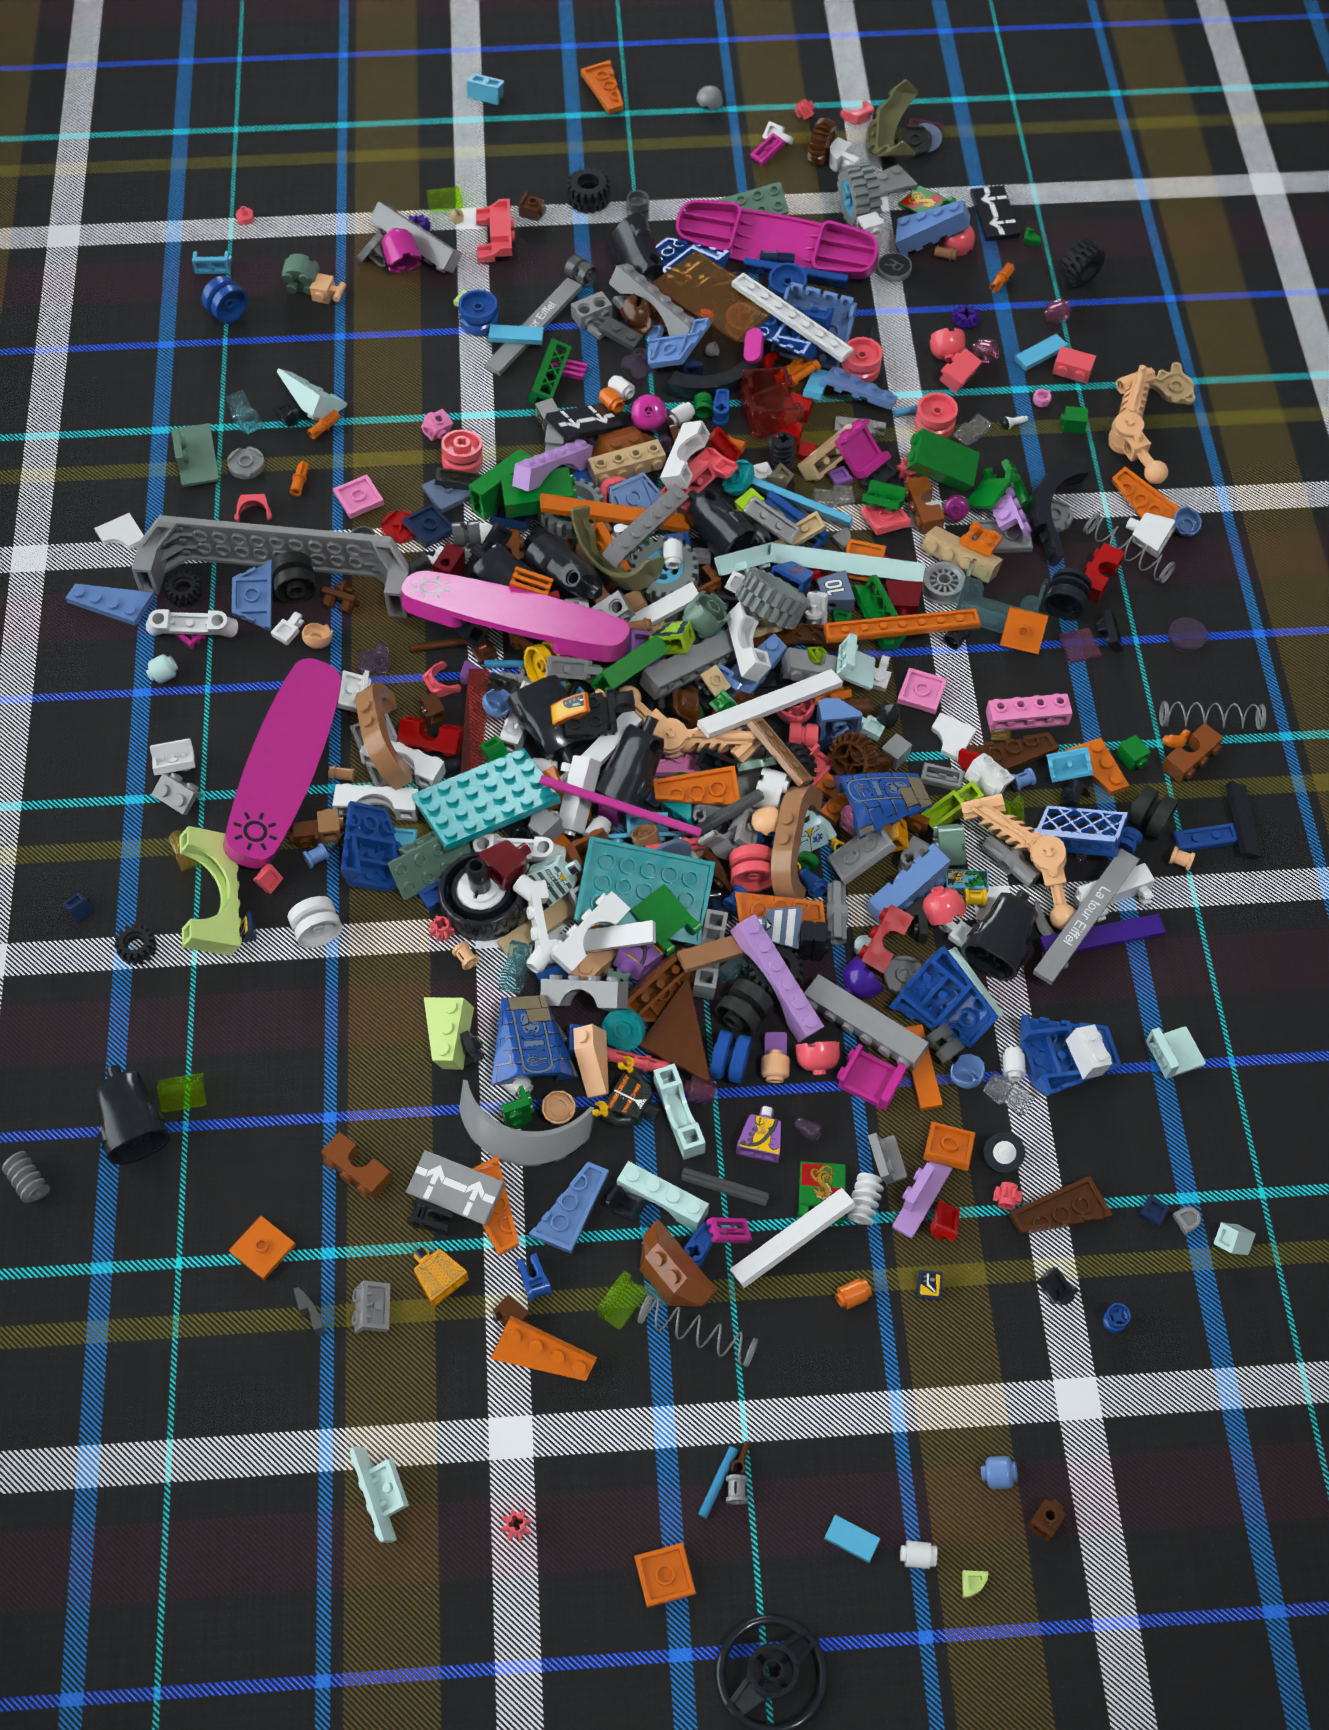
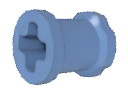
(1023, 779)
(315, 855)

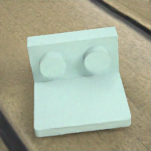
(855, 665)
(1174, 1051)

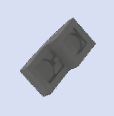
(307, 1308)

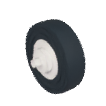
(1004, 1152)

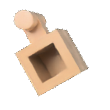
(325, 288)

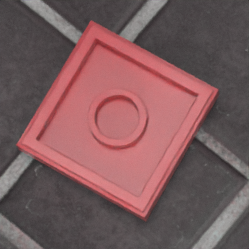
(883, 520)

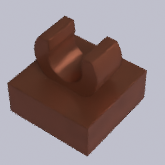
(484, 652)

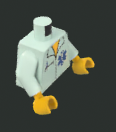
(816, 834)

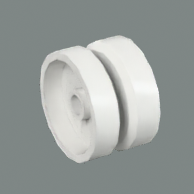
(314, 922)

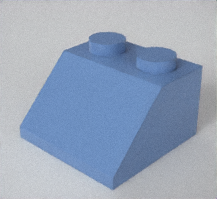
(835, 714)

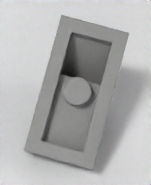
(743, 828)

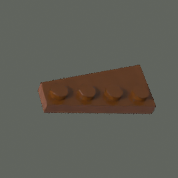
(1019, 752)
(1063, 1208)

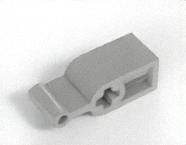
(719, 843)

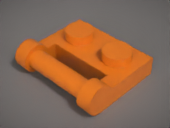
(800, 368)
(985, 544)

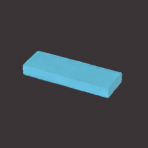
(516, 334)
(1040, 352)
(812, 388)

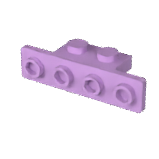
(1008, 513)
(920, 1197)

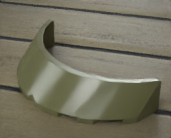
(882, 129)
(635, 580)

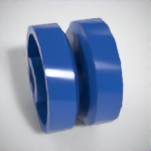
(783, 275)
(224, 299)
(478, 311)
(726, 1056)

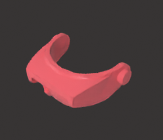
(859, 116)
(252, 500)
(435, 686)

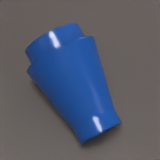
(814, 885)

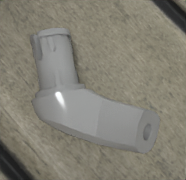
(702, 811)

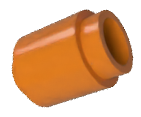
(611, 400)
(853, 1293)

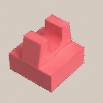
(268, 878)

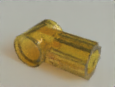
(184, 861)

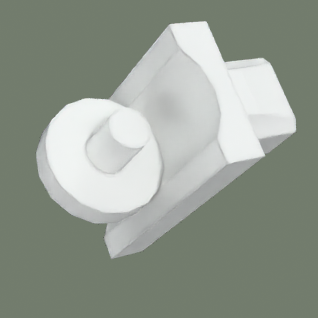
(817, 609)

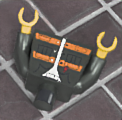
(629, 1099)

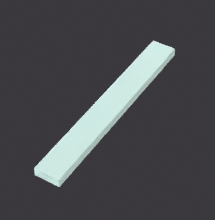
(850, 562)

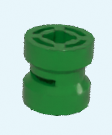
(703, 405)

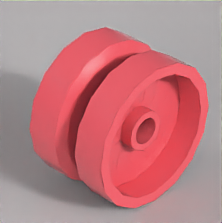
(865, 359)
(936, 414)
(462, 451)
(751, 867)

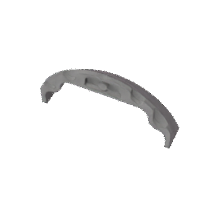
(521, 1146)

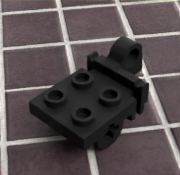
(601, 714)

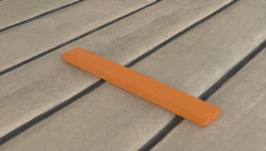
(606, 511)
(902, 625)

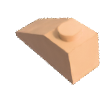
(595, 964)
(591, 1055)

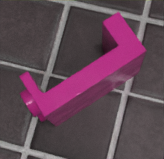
(860, 449)
(870, 1078)

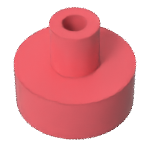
(244, 216)

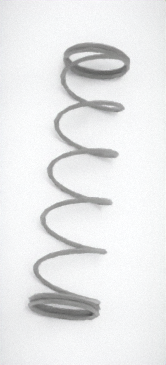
(1162, 578)
(1258, 714)
(645, 1310)

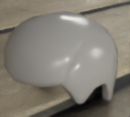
(710, 97)

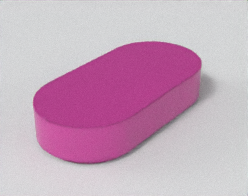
(753, 345)

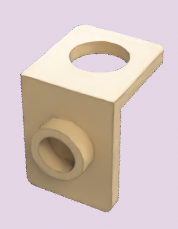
(714, 680)

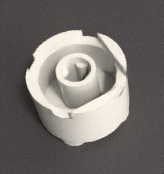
(773, 786)

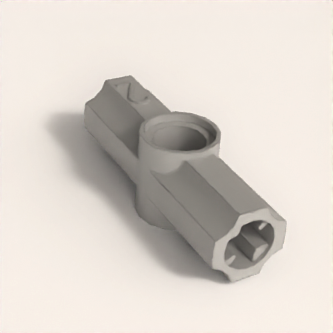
(1011, 860)
(837, 912)

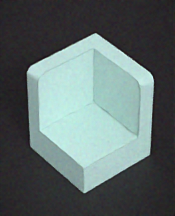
(1234, 1238)

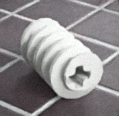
(864, 1197)

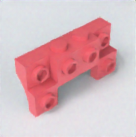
(501, 236)
(705, 469)

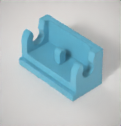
(485, 88)
(211, 265)
(1069, 764)

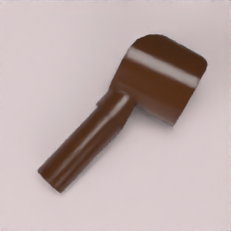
(741, 1459)

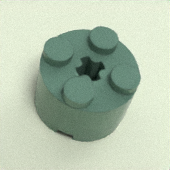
(299, 273)
(706, 614)
(951, 842)

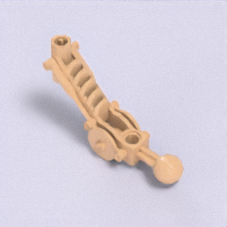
(1127, 428)
(681, 740)
(1045, 851)

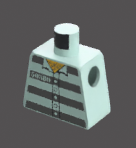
(558, 875)

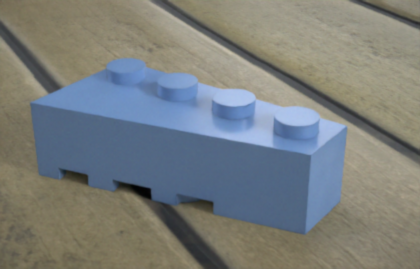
(930, 226)
(911, 885)

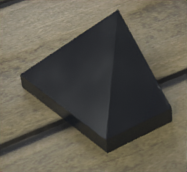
(712, 759)

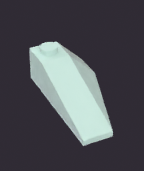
(311, 397)

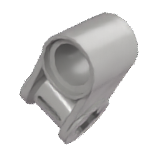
(916, 848)

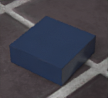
(1154, 1211)

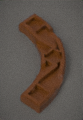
(803, 634)

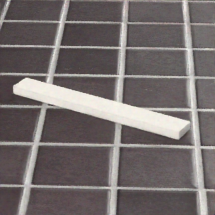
(792, 317)
(769, 703)

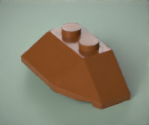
(619, 439)
(658, 987)
(673, 1270)

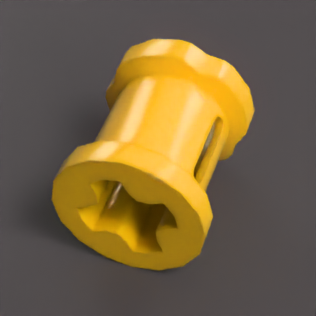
(975, 897)

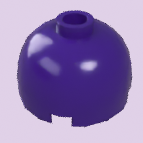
(860, 980)

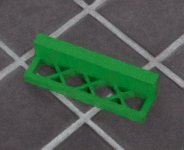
(543, 371)
(870, 607)

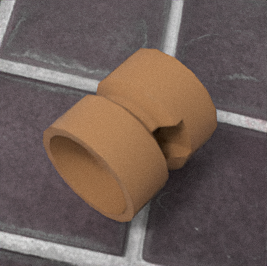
(645, 835)

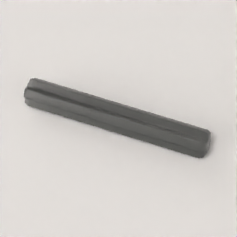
(730, 811)
(725, 1186)

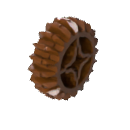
(821, 139)
(859, 753)

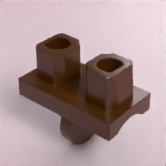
(348, 601)

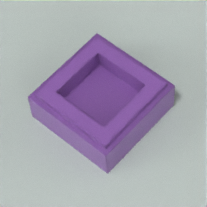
(839, 476)

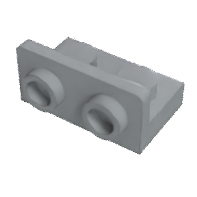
(888, 1158)
(371, 1306)

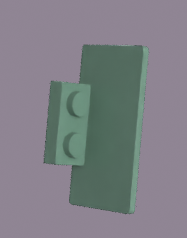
(765, 198)
(195, 455)
(423, 863)

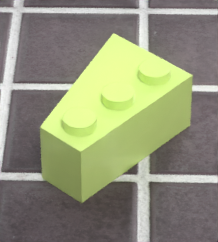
(445, 1022)

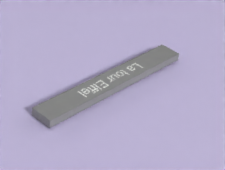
(540, 318)
(1085, 917)

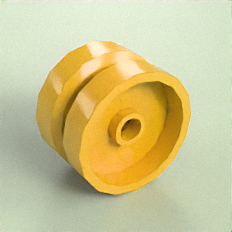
(536, 659)

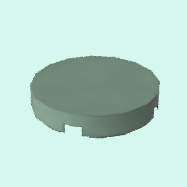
(756, 764)

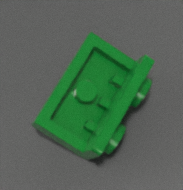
(885, 495)
(519, 1111)

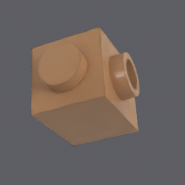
(330, 825)

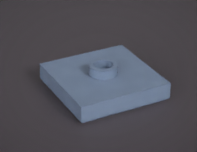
(445, 497)

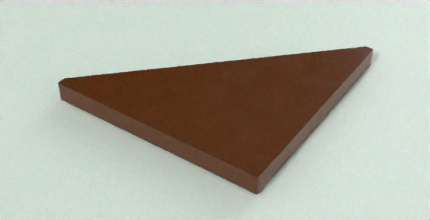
(678, 1035)

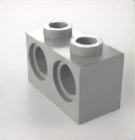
(590, 308)
(612, 603)

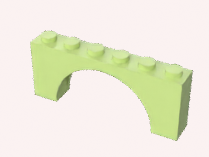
(220, 932)

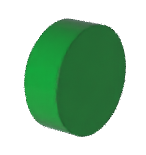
(808, 860)

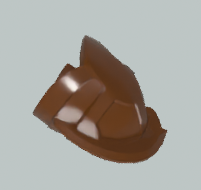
(637, 317)

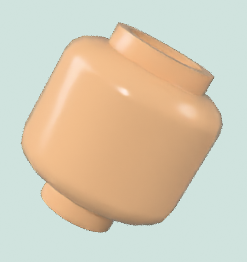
(775, 1066)

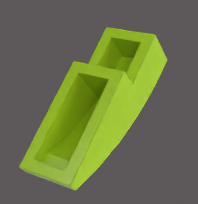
(949, 807)

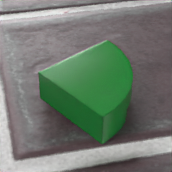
(1031, 237)
(840, 615)

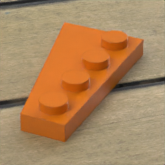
(604, 86)
(1142, 496)
(702, 787)
(751, 904)
(501, 1224)
(538, 1350)

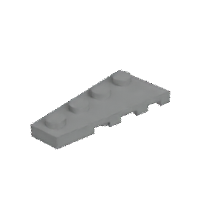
(895, 180)

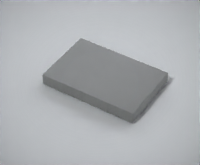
(1013, 537)
(860, 854)

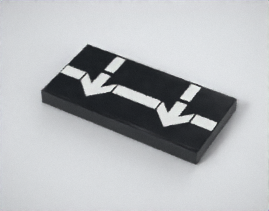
(995, 213)
(584, 421)

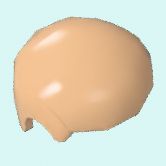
(317, 635)
(765, 819)
(558, 1107)

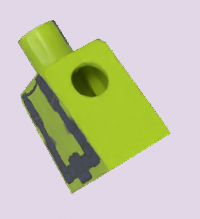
(677, 636)

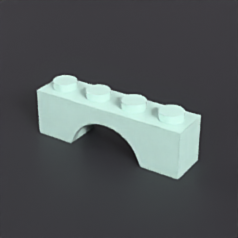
(678, 1113)
(680, 1204)

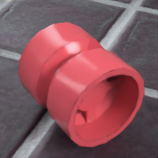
(802, 734)

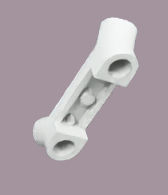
(210, 623)
(541, 847)
(536, 894)

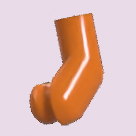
(1174, 741)

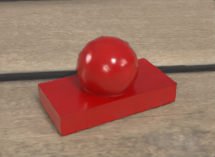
(723, 444)
(945, 1222)

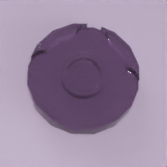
(1187, 634)

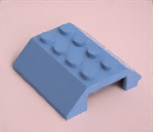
(841, 322)

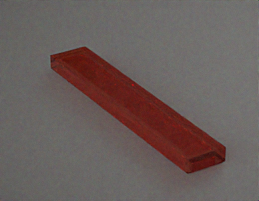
(474, 719)

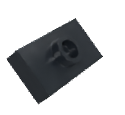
(884, 473)

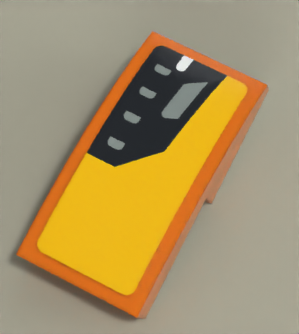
(570, 707)

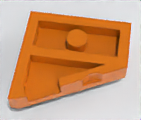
(841, 693)

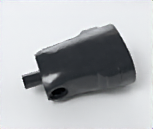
(635, 245)
(719, 523)
(498, 565)
(569, 571)
(532, 710)
(633, 764)
(1000, 939)
(129, 1120)

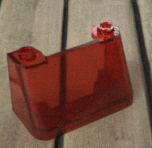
(768, 401)

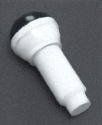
(1008, 422)

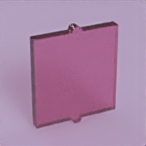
(1079, 645)

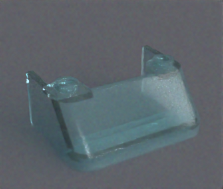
(992, 612)

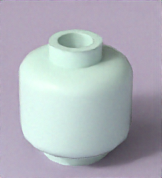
(162, 669)

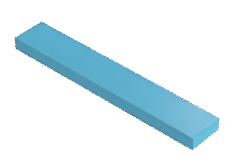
(803, 502)

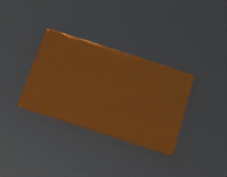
(708, 292)

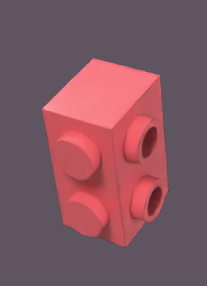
(1074, 364)
(960, 370)

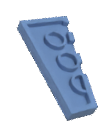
(858, 388)
(112, 602)
(775, 650)
(568, 1216)

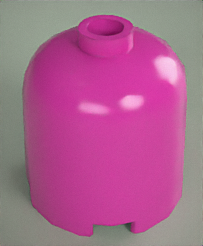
(400, 251)
(649, 422)

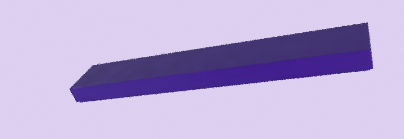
(1114, 933)

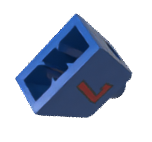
(794, 574)

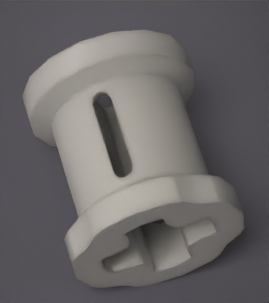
(736, 1489)

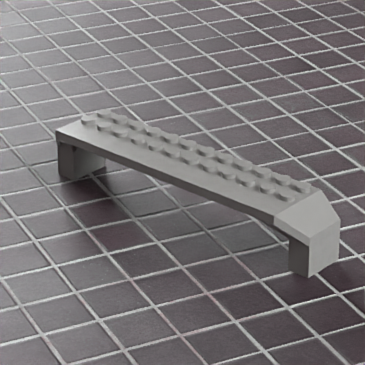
(180, 539)

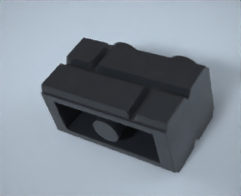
(814, 940)

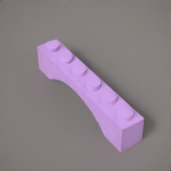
(532, 471)
(758, 946)

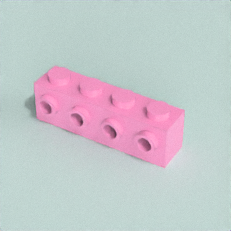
(1029, 712)

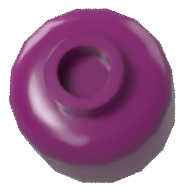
(956, 507)

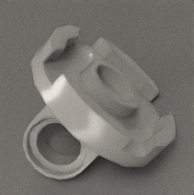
(373, 251)

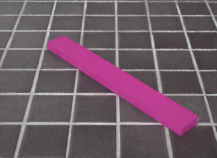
(620, 806)

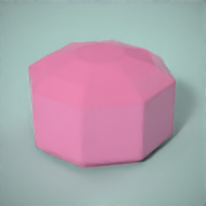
(1042, 398)

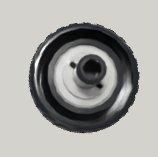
(477, 904)

